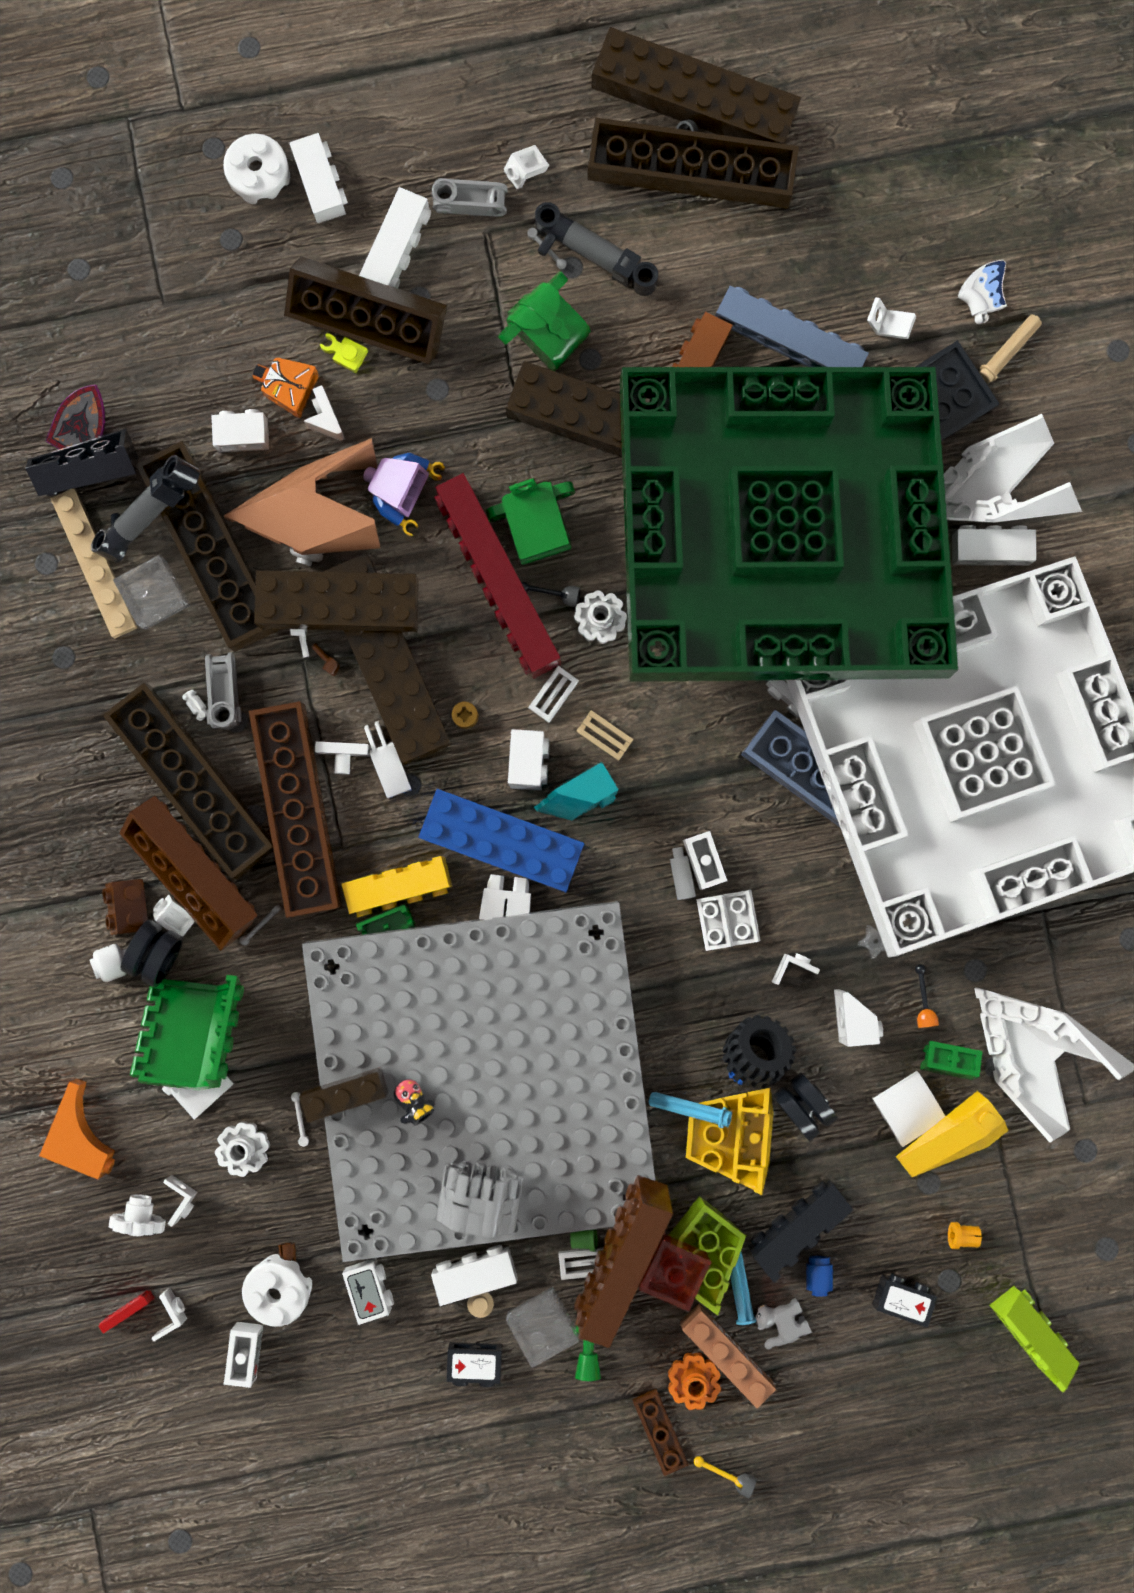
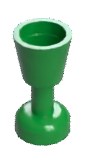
(588, 1363)

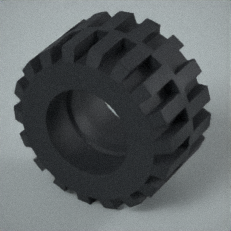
(771, 1039)

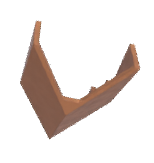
(305, 520)

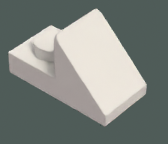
(326, 421)

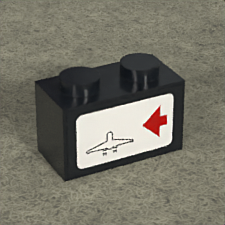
(904, 1299)
(474, 1363)

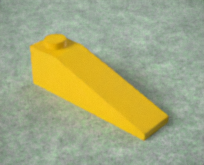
(960, 1133)

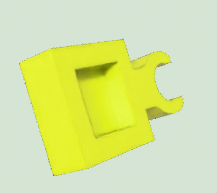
(347, 353)

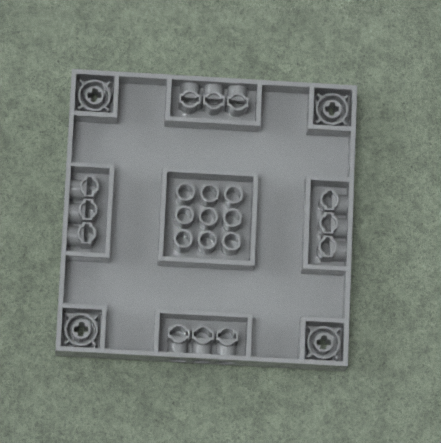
(519, 1045)

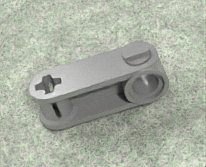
(469, 197)
(222, 691)

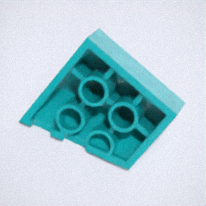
(580, 794)

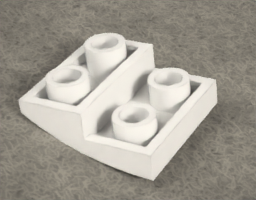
(728, 920)
(909, 1108)

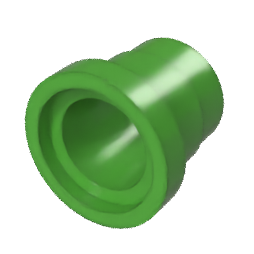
(585, 1240)

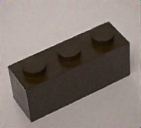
(344, 1094)

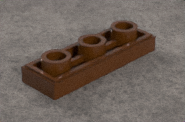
(655, 1418)

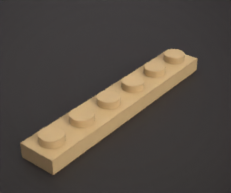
(95, 567)

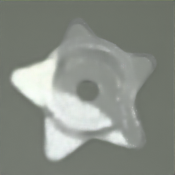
(868, 942)

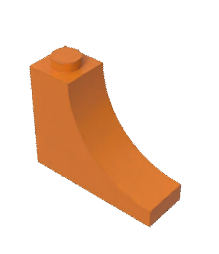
(71, 1139)

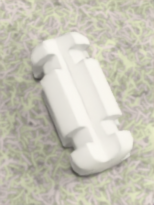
(195, 704)

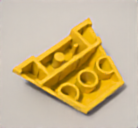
(743, 1147)

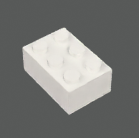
(526, 760)

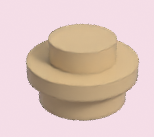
(480, 1305)

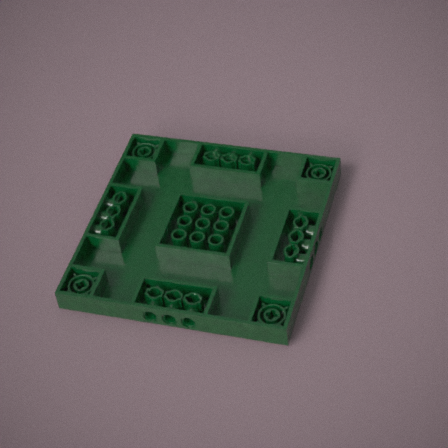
(785, 524)

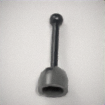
(570, 595)

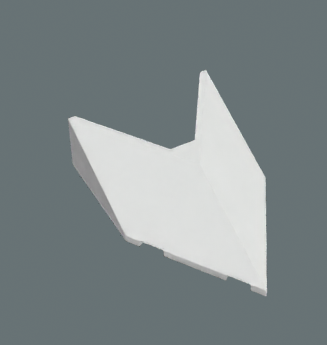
(993, 467)
(1024, 1050)

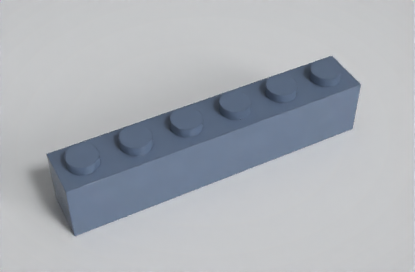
(786, 333)

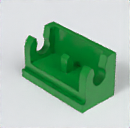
(391, 920)
(952, 1060)

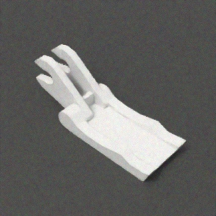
(388, 765)

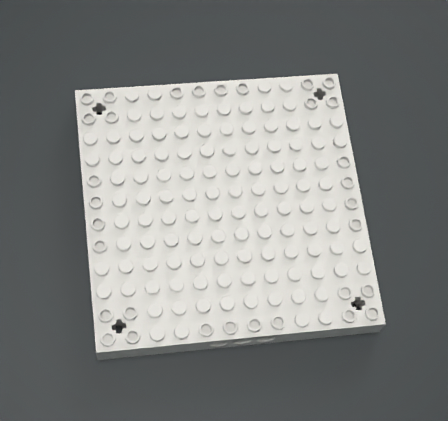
(987, 782)

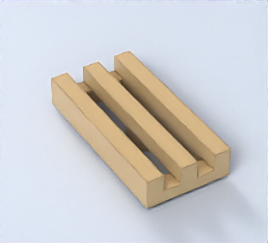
(592, 715)

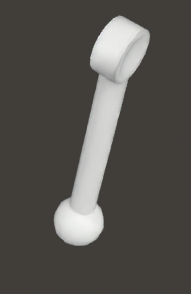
(303, 1140)

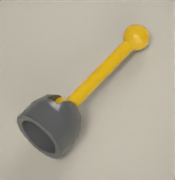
(744, 1482)

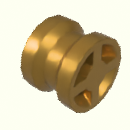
(465, 720)

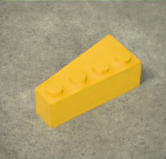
(396, 886)

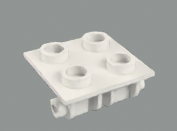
(198, 1100)

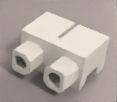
(495, 897)

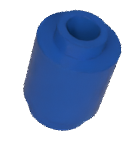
(819, 1275)

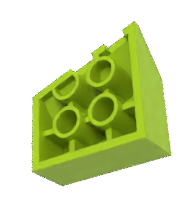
(714, 1233)
(1036, 1337)

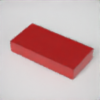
(126, 1311)

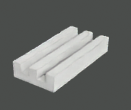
(566, 676)
(576, 1263)

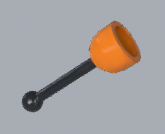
(926, 1017)

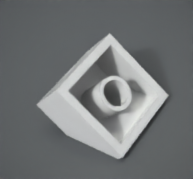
(855, 1022)

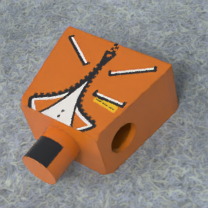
(287, 384)

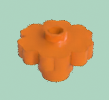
(689, 1370)

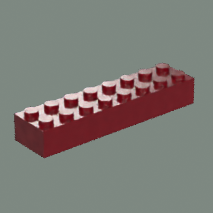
(498, 576)

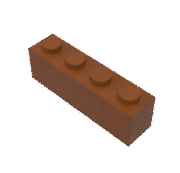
(706, 343)

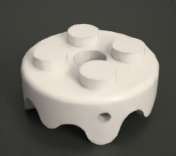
(260, 183)
(284, 1277)

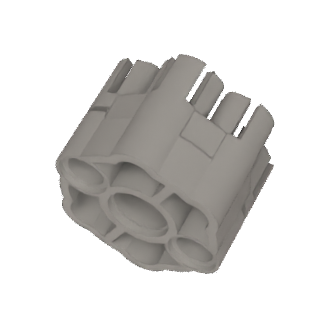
(476, 1204)

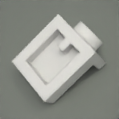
(525, 165)
(172, 915)

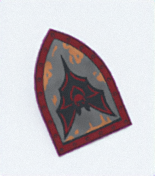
(78, 418)

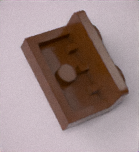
(125, 906)

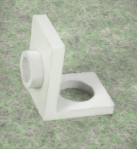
(890, 322)
(798, 960)
(186, 1205)
(176, 1311)

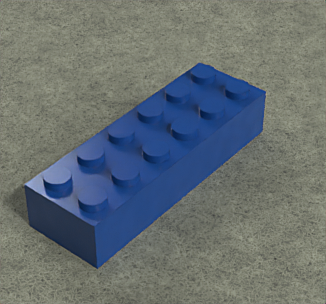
(501, 840)

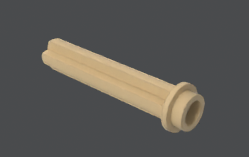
(1010, 348)

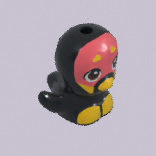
(412, 1100)

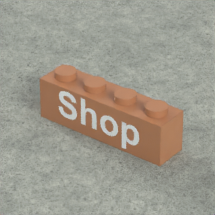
(727, 1355)

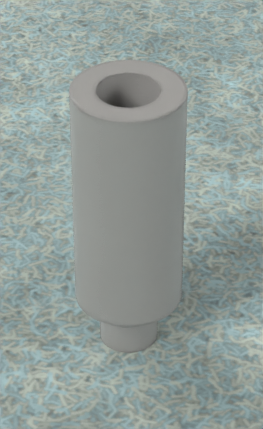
(682, 875)

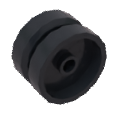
(151, 953)
(805, 1106)

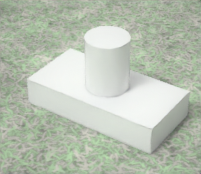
(342, 753)

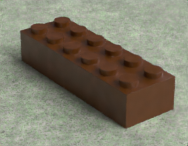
(188, 872)
(623, 1260)

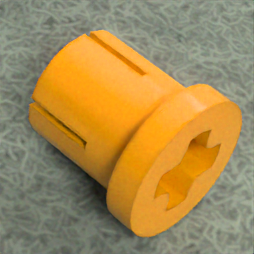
(963, 1236)

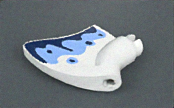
(984, 290)

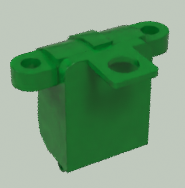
(546, 323)
(535, 518)

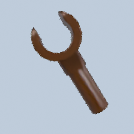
(331, 666)

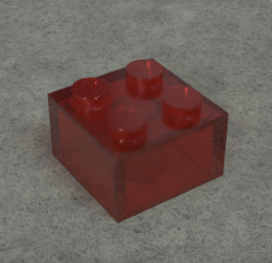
(675, 1272)

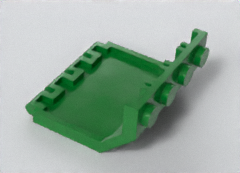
(187, 1034)

